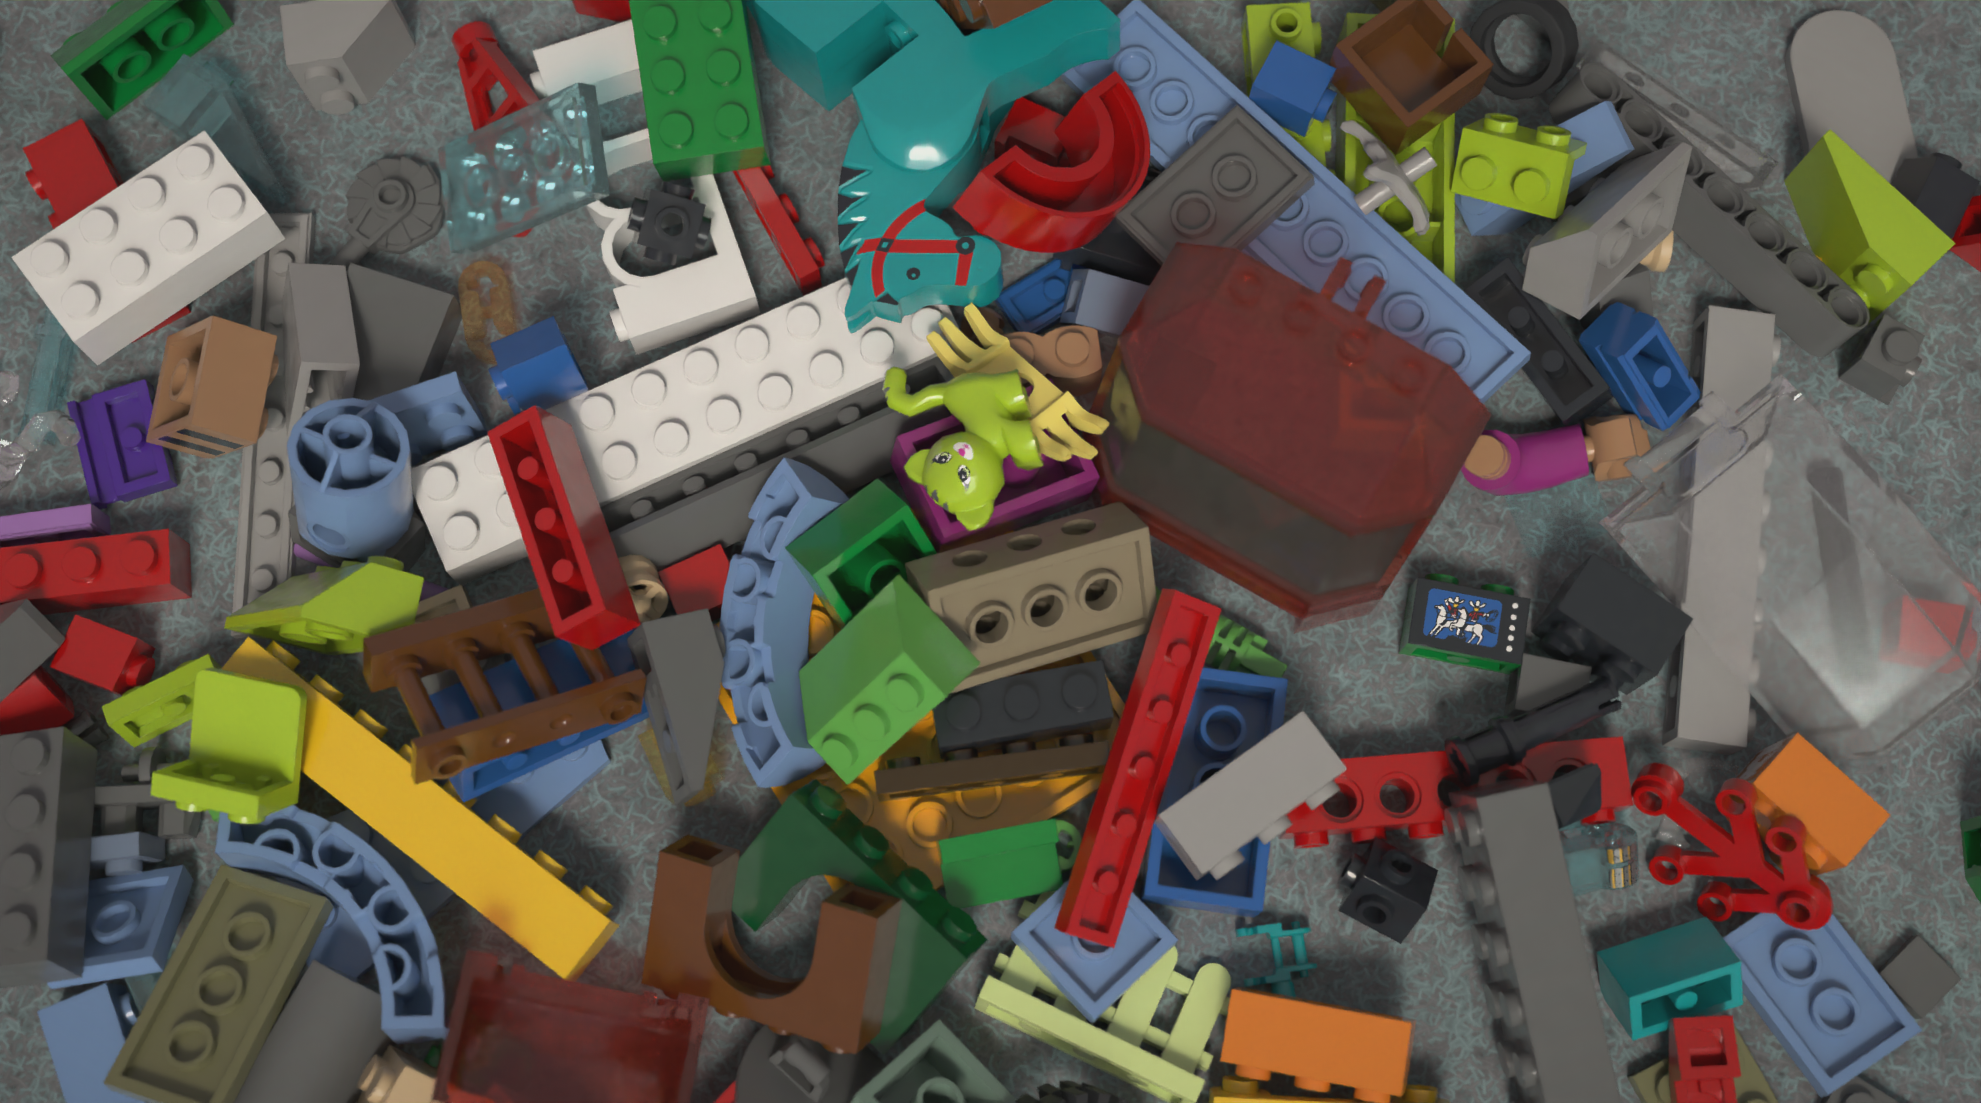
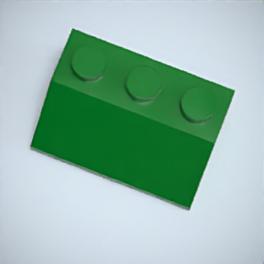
(137, 47)

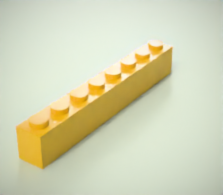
(436, 827)

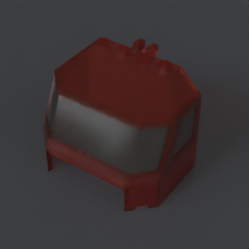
(1278, 431)

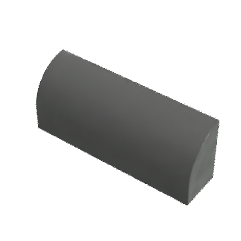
(319, 1042)

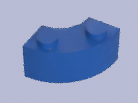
(536, 368)

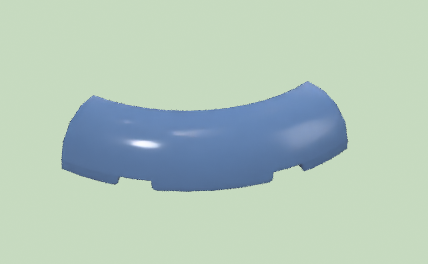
(768, 625)
(365, 886)

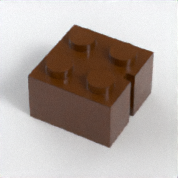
(1399, 80)

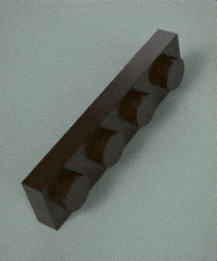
(967, 771)

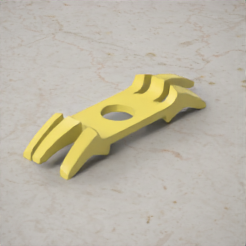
(1046, 400)

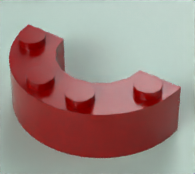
(1065, 207)

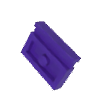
(114, 445)

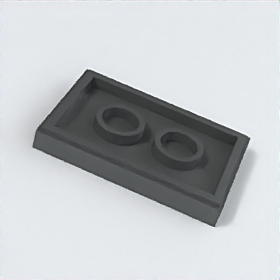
(1217, 190)

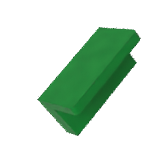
(1000, 864)

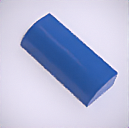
(513, 691)

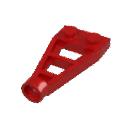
(480, 67)

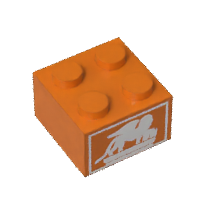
(1804, 784)

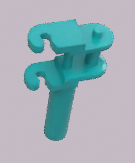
(1281, 979)

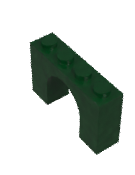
(821, 836)

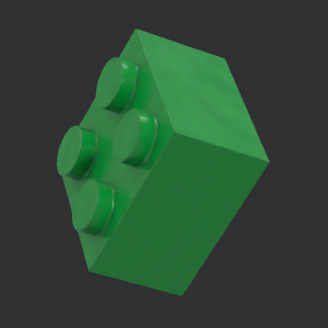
(859, 550)

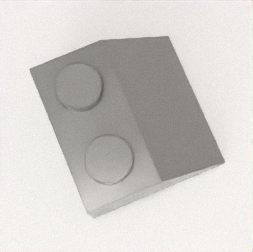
(344, 49)

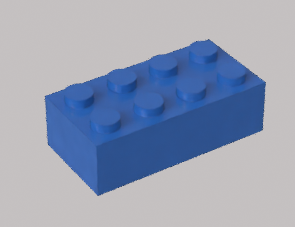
(1224, 722)

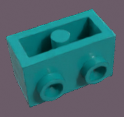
(1662, 973)

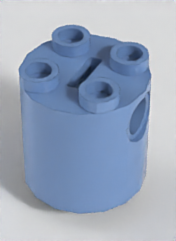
(351, 478)

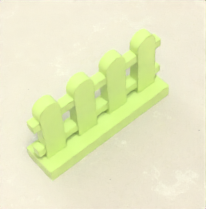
(1117, 1048)

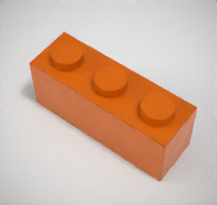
(1318, 1044)

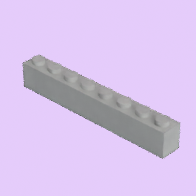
(1704, 699)

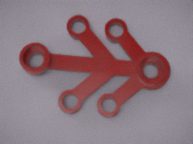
(1736, 854)

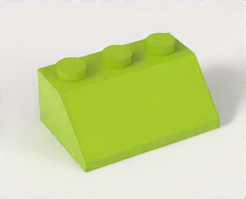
(333, 606)

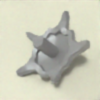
(1391, 177)

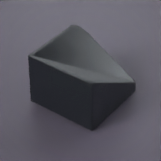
(1576, 794)

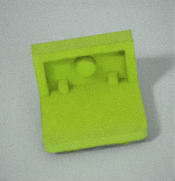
(241, 748)

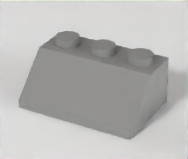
(1607, 231)

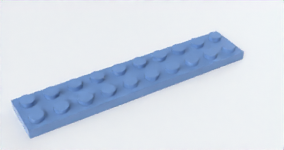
(1419, 303)

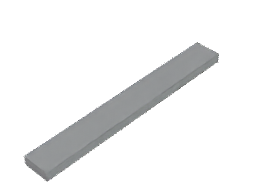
(266, 492)

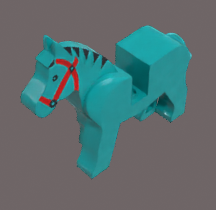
(923, 128)

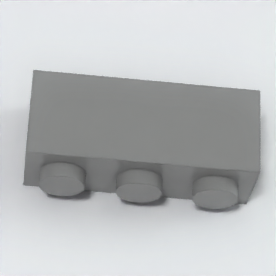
(1252, 798)

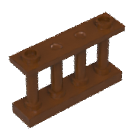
(478, 633)

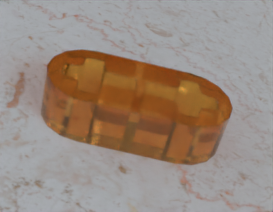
(475, 314)

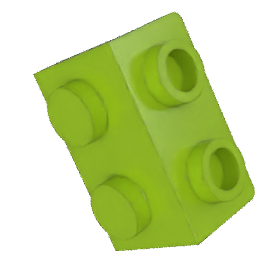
(1516, 164)

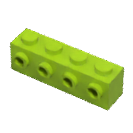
(1293, 27)

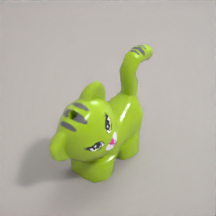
(966, 467)

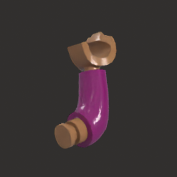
(1551, 457)

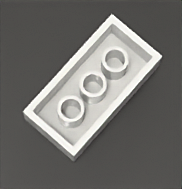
(148, 248)

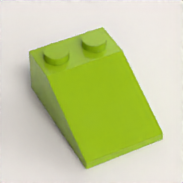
(1862, 224)

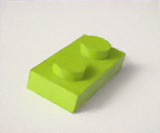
(157, 706)

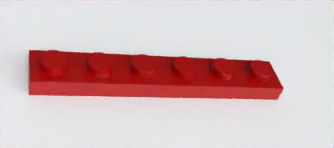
(1137, 768)

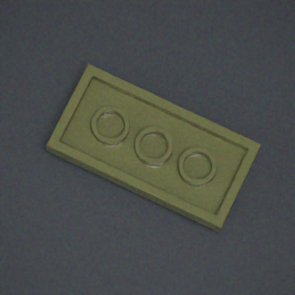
(220, 991)

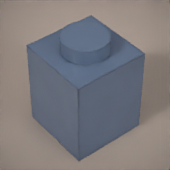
(1101, 301)

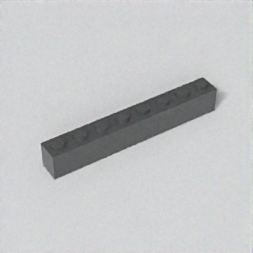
(712, 500)

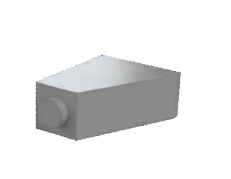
(317, 338)

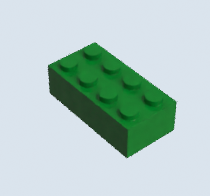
(699, 86)

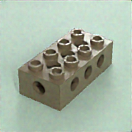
(1043, 590)

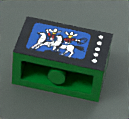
(1465, 624)

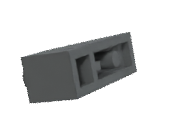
(681, 692)

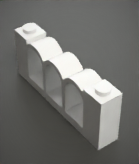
(678, 301)

